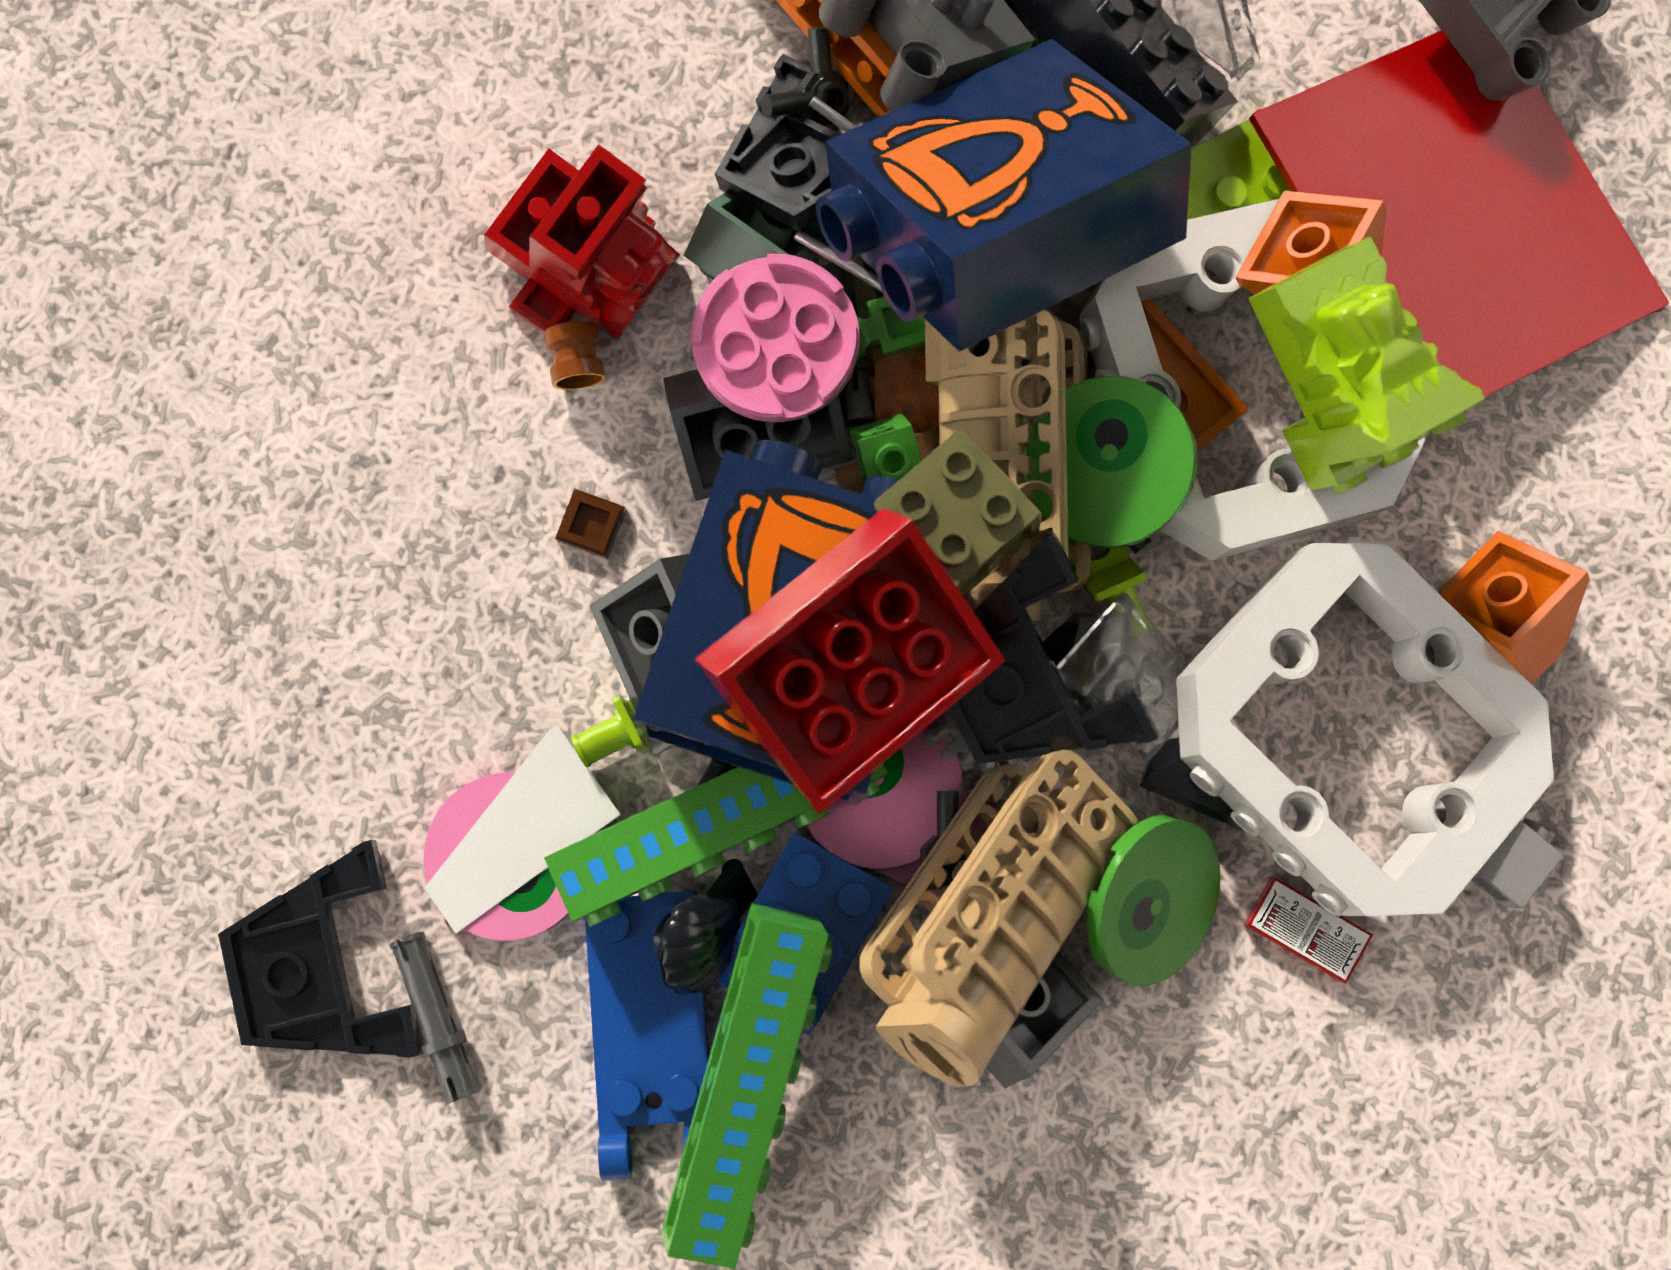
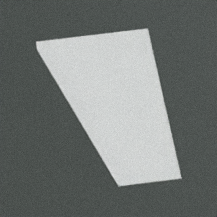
(537, 812)

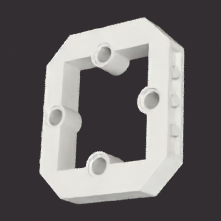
(1124, 347)
(1479, 805)

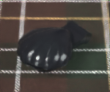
(700, 932)

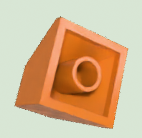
(1307, 230)
(1519, 601)

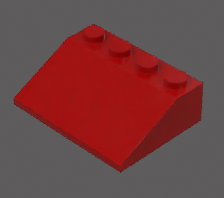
(852, 658)

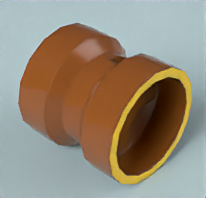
(574, 355)

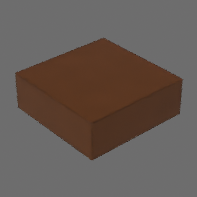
(591, 524)

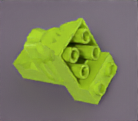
(1356, 368)

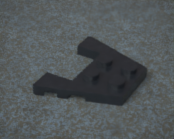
(781, 159)
(1024, 701)
(291, 972)

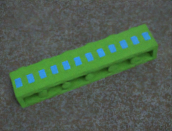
(677, 836)
(745, 1086)

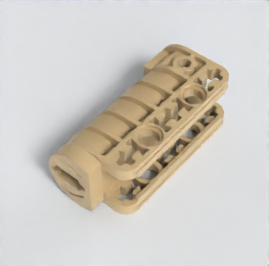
(999, 408)
(998, 917)

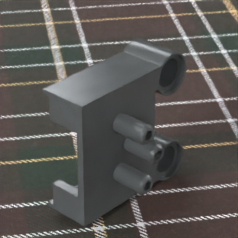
(931, 39)
(1491, 42)

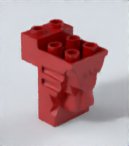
(585, 237)

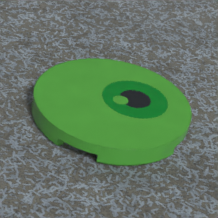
(1126, 461)
(1154, 900)

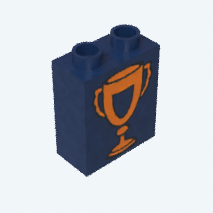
(1005, 193)
(755, 537)

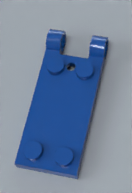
(640, 1031)

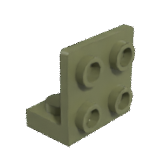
(964, 509)

